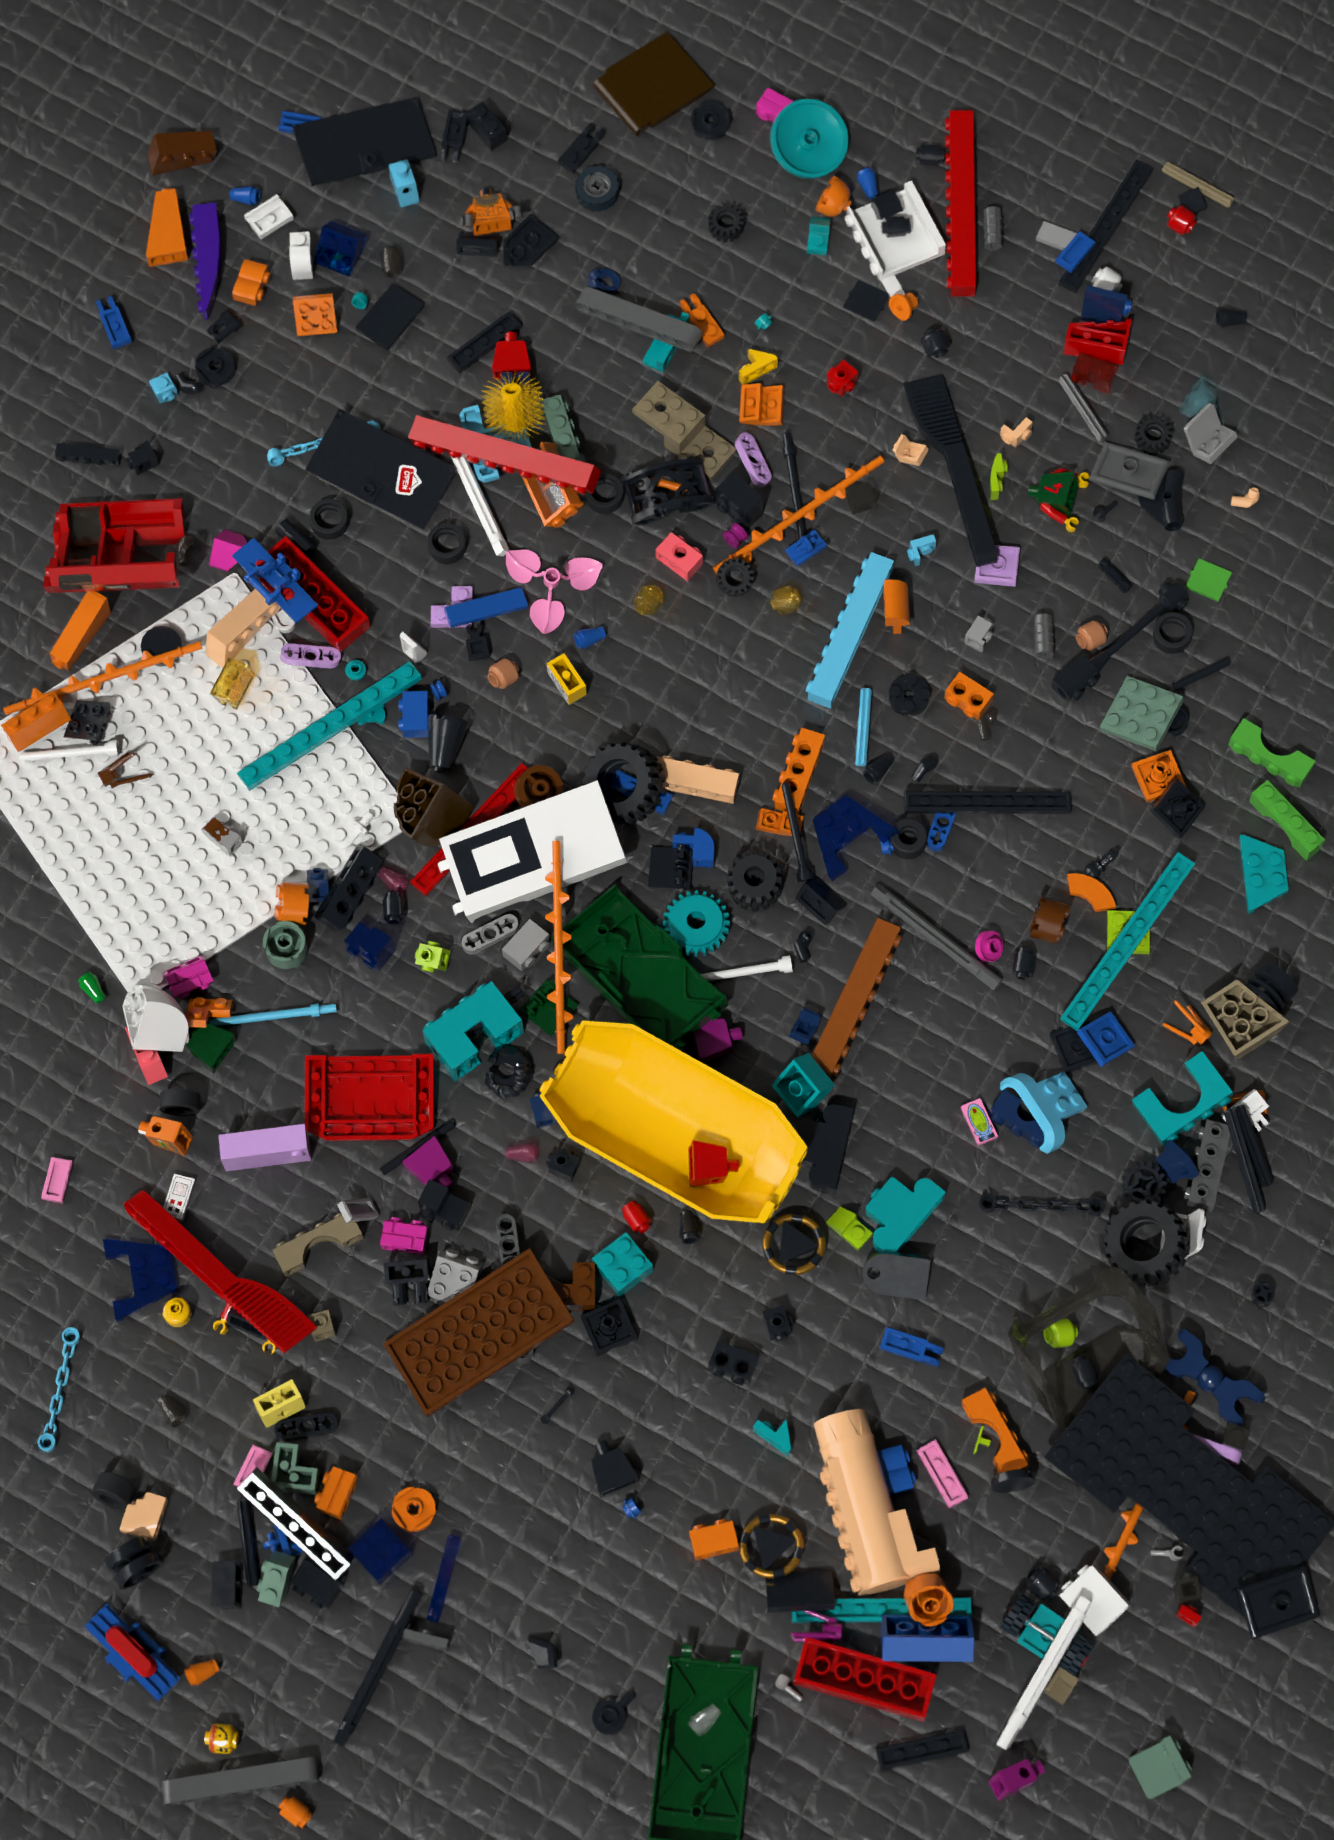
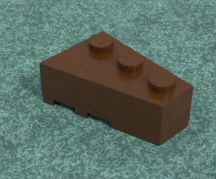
(180, 150)

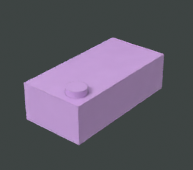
(264, 1147)

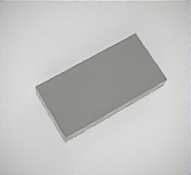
(1055, 236)
(358, 1210)

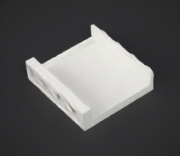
(901, 253)

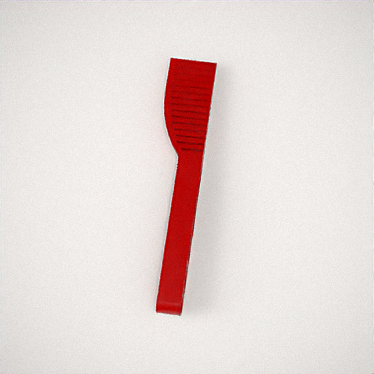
(258, 1303)

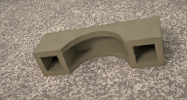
(292, 1254)

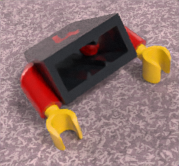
(235, 1320)

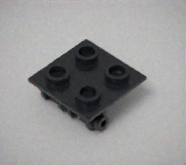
(88, 721)
(670, 867)

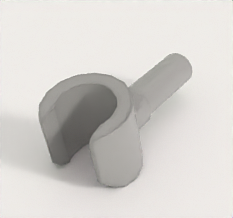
(1168, 1553)
(782, 1683)

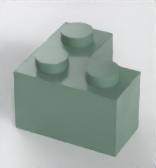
(289, 1475)

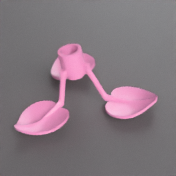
(543, 613)

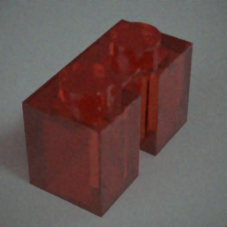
(1094, 371)

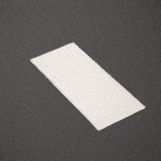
(892, 286)

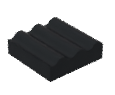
(1193, 200)

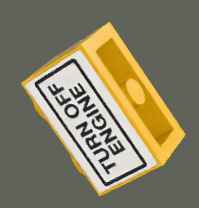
(566, 679)

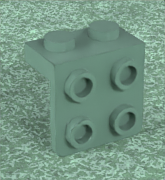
(1160, 1768)

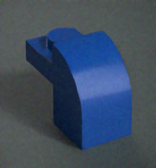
(701, 844)

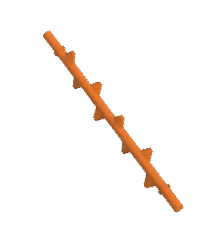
(806, 511)
(110, 673)
(560, 938)
(1131, 1518)

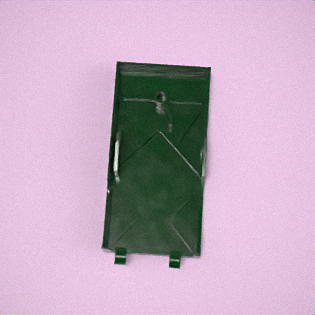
(640, 970)

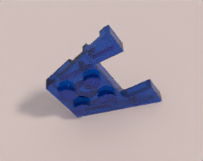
(842, 825)
(150, 1270)

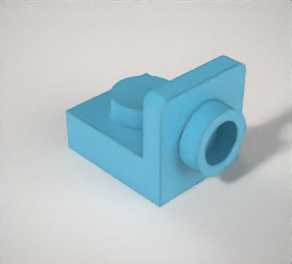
(163, 388)
(921, 546)

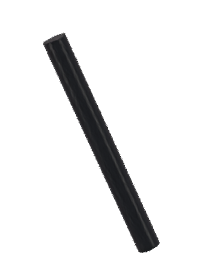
(398, 1160)

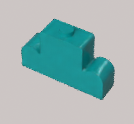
(901, 1211)

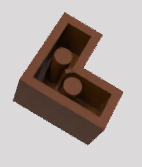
(582, 1293)

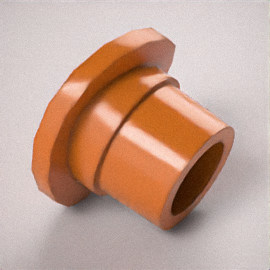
(903, 305)

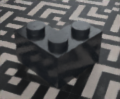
(439, 1205)

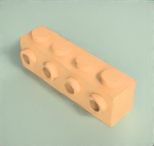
(699, 780)

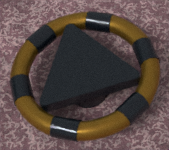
(794, 1244)
(771, 1546)

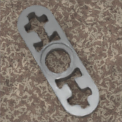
(506, 932)

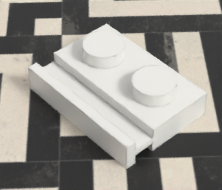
(269, 217)

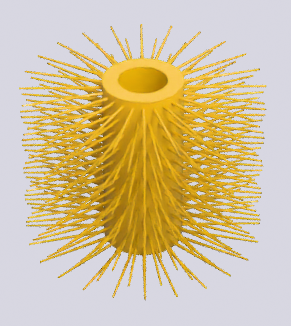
(513, 407)

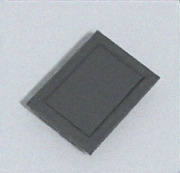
(1129, 470)

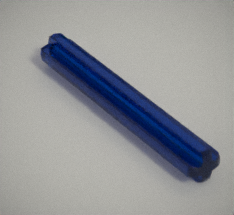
(443, 1578)

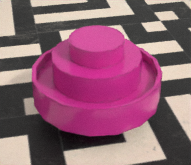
(989, 946)

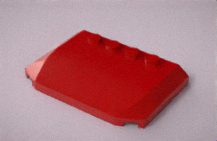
(369, 1097)

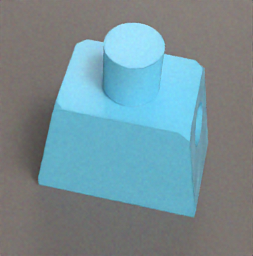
(402, 178)

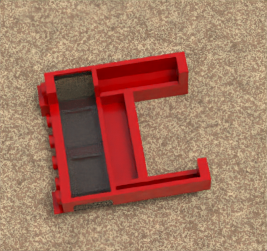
(100, 542)

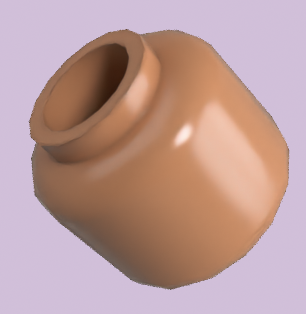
(1091, 635)
(503, 673)

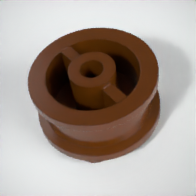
(537, 785)

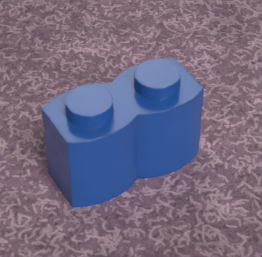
(895, 1470)

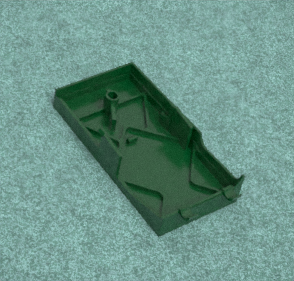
(703, 1777)

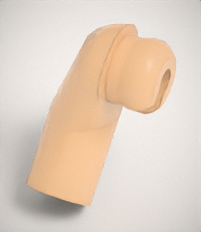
(1248, 500)

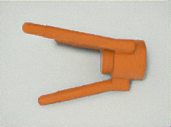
(1200, 1032)

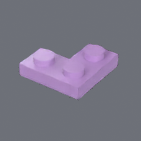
(459, 595)

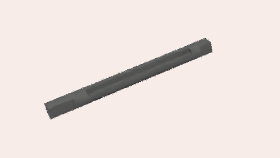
(936, 937)

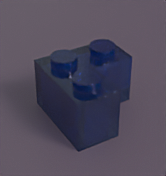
(370, 945)

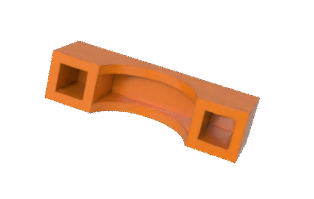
(981, 1409)

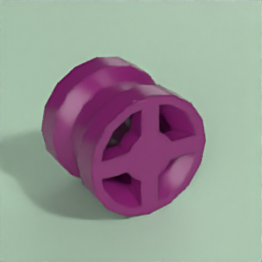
(735, 535)

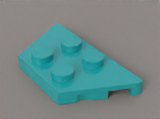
(1262, 872)

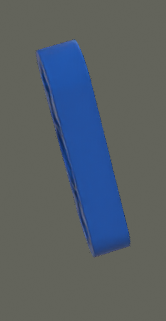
(943, 837)

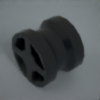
(1264, 1290)

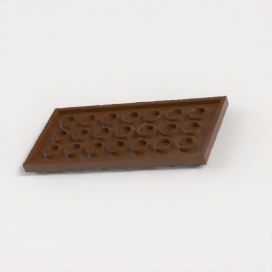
(478, 1332)

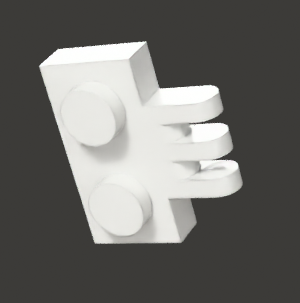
(1254, 1106)

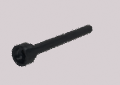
(804, 872)

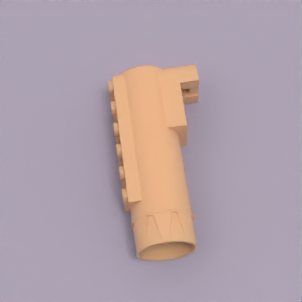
(873, 1535)

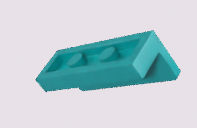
(661, 353)

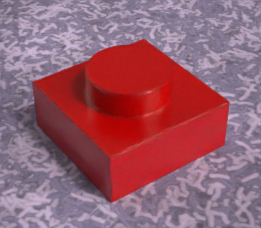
(1189, 1615)

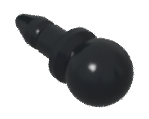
(1094, 870)

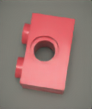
(684, 566)

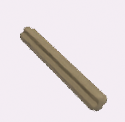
(1194, 182)

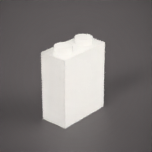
(1106, 1599)

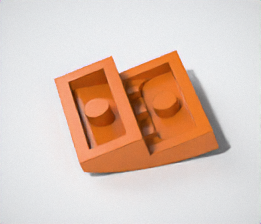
(762, 404)

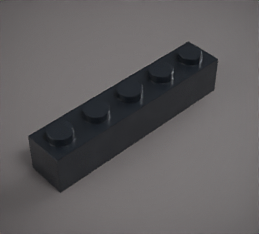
(88, 454)

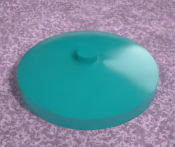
(809, 138)

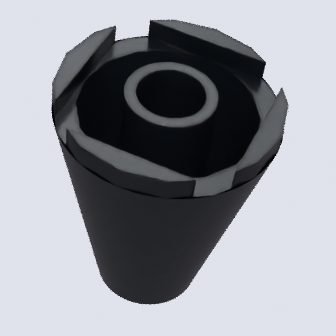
(444, 740)

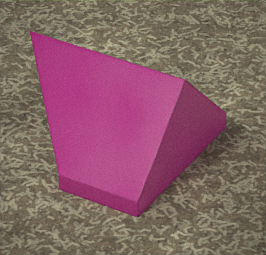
(223, 548)

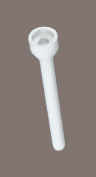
(110, 748)
(782, 965)

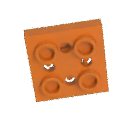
(314, 307)
(1162, 766)

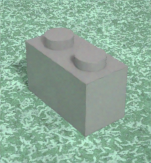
(526, 945)

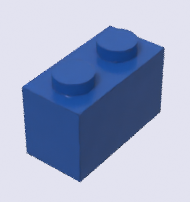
(414, 714)

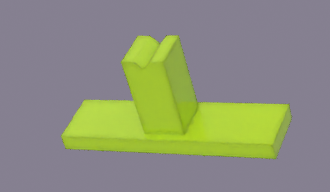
(980, 1440)

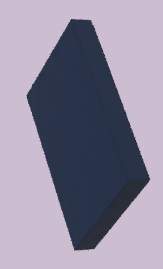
(1102, 305)

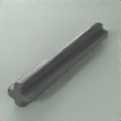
(1083, 407)

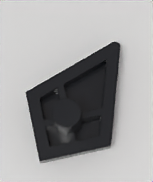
(543, 1652)

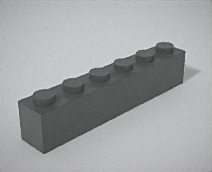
(295, 1523)

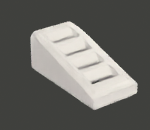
(412, 648)

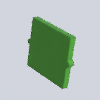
(1208, 580)

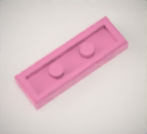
(942, 1474)

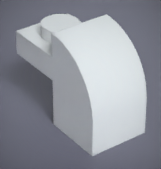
(301, 256)

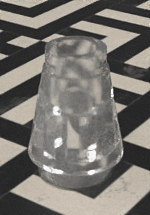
(704, 1720)

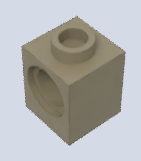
(324, 1325)

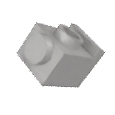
(979, 633)

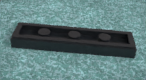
(483, 342)
(921, 1750)

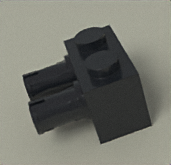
(402, 1272)

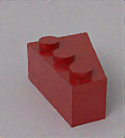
(1099, 341)

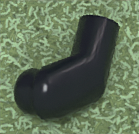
(925, 766)

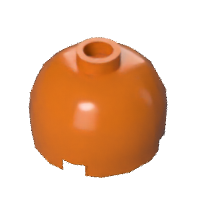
(834, 198)

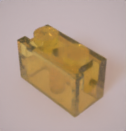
(232, 683)

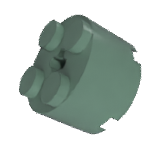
(278, 936)

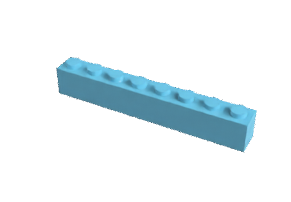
(850, 630)

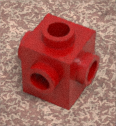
(842, 378)

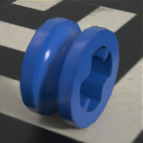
(438, 690)

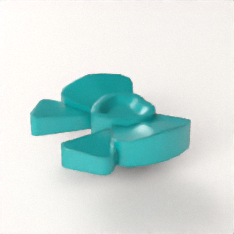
(376, 716)

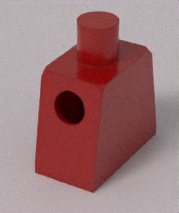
(510, 356)
(709, 1164)

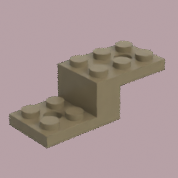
(684, 429)

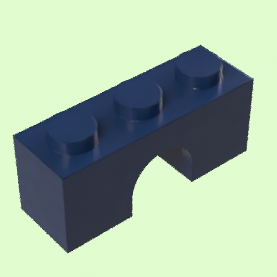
(1005, 1113)

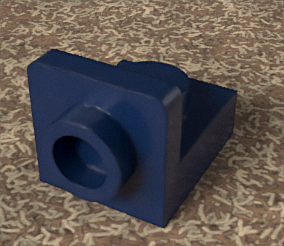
(318, 884)

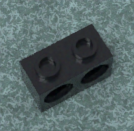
(735, 1358)

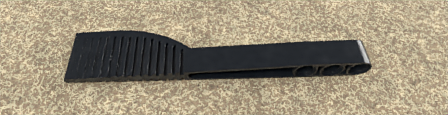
(937, 424)

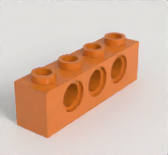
(808, 741)

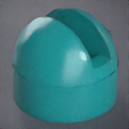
(360, 300)

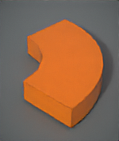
(1092, 891)

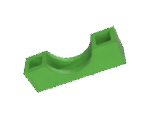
(1291, 767)
(1300, 832)

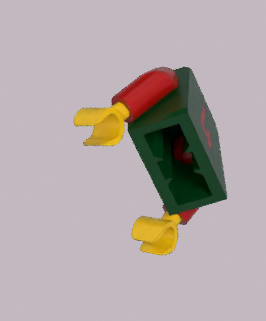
(1057, 494)

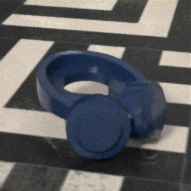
(601, 273)

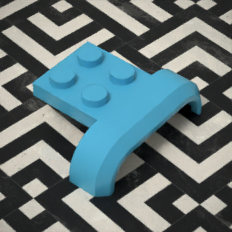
(472, 421)
(1048, 1103)

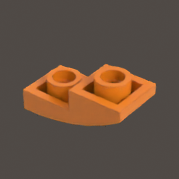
(775, 822)

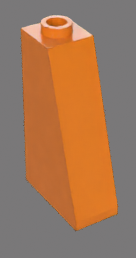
(166, 232)
(80, 630)

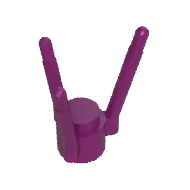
(830, 1631)

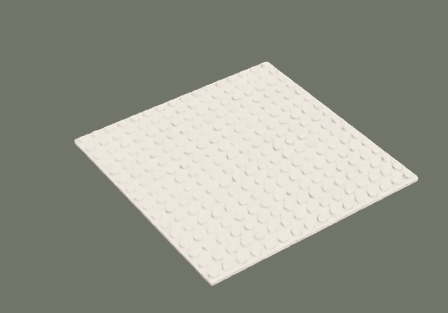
(136, 853)

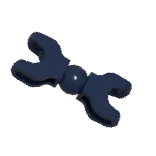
(1211, 1379)

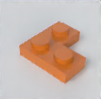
(201, 1009)

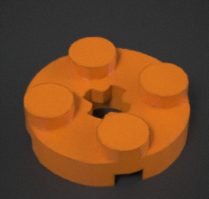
(413, 1522)

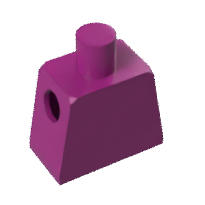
(715, 1040)
(430, 1163)
(1015, 1778)

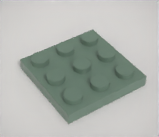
(1141, 713)

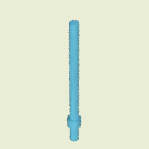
(314, 1010)

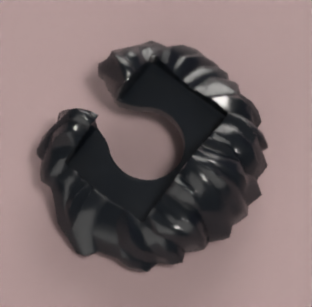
(522, 1072)

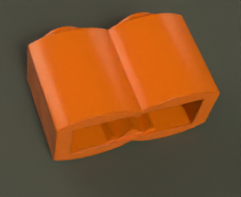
(251, 282)

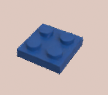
(1105, 1039)

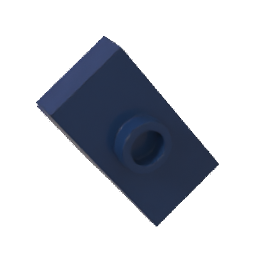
(1176, 1162)

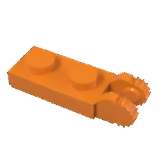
(703, 320)

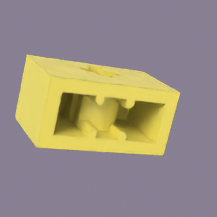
(279, 1403)

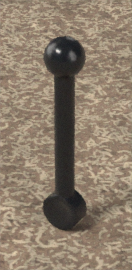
(545, 1418)

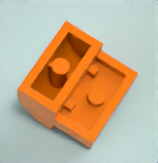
(896, 604)

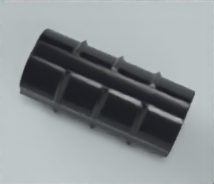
(288, 529)

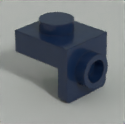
(805, 1026)

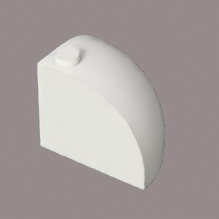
(155, 1020)

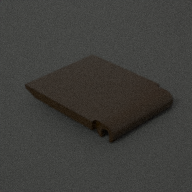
(652, 84)

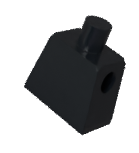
(612, 1470)

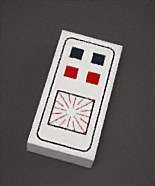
(179, 1196)

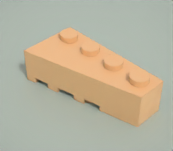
(238, 627)

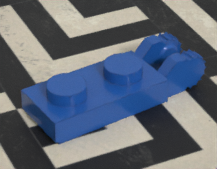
(114, 324)
(909, 1346)

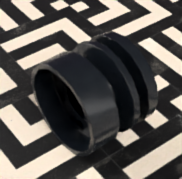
(1272, 985)

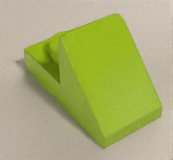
(849, 1228)

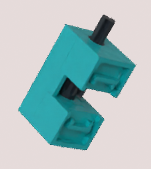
(483, 1010)

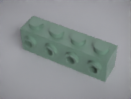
(561, 427)

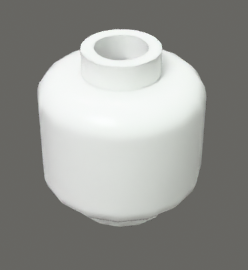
(1107, 279)

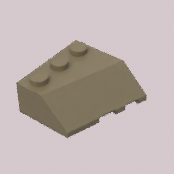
(1243, 1018)

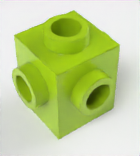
(432, 957)

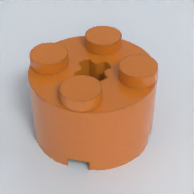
(292, 902)
(928, 1599)

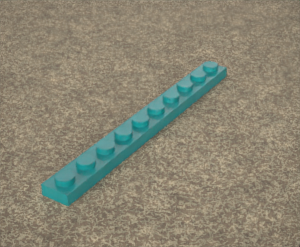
(329, 726)
(1127, 941)

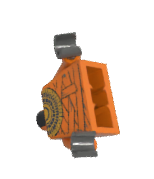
(490, 213)

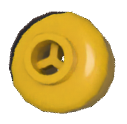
(172, 1315)

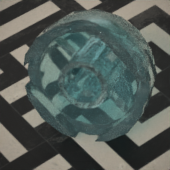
(1200, 396)

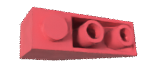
(150, 1064)

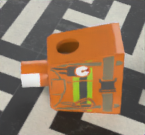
(167, 1134)

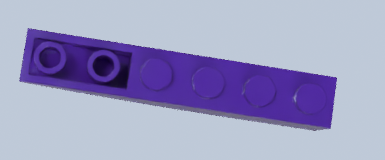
(207, 253)

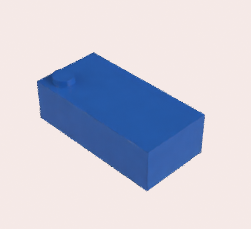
(911, 1641)

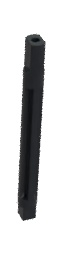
(377, 1669)

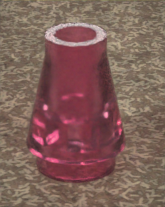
(394, 881)
(524, 1152)

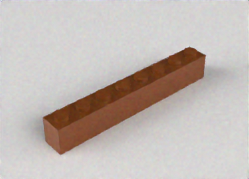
(855, 996)

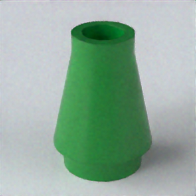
(91, 986)

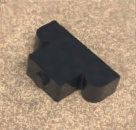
(825, 1146)

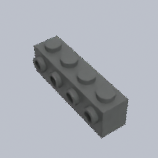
(1209, 1164)

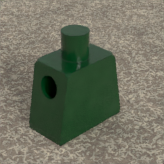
(210, 1045)

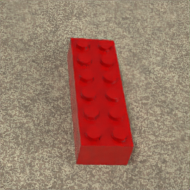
(336, 614)
(864, 1679)

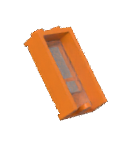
(552, 502)

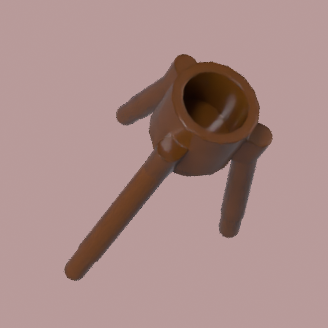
(109, 775)

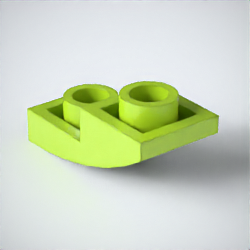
(997, 474)

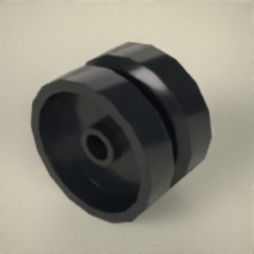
(133, 1562)

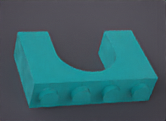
(1167, 1124)

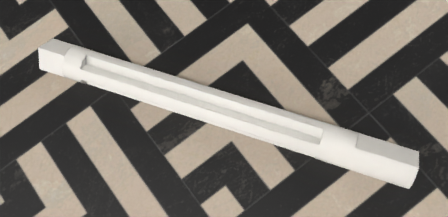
(481, 506)
(1044, 1672)

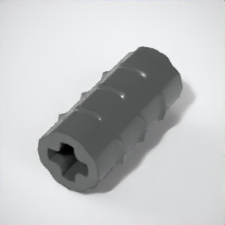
(992, 228)
(1043, 636)

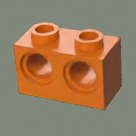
(972, 692)

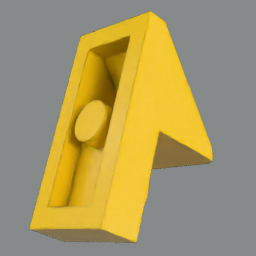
(761, 364)

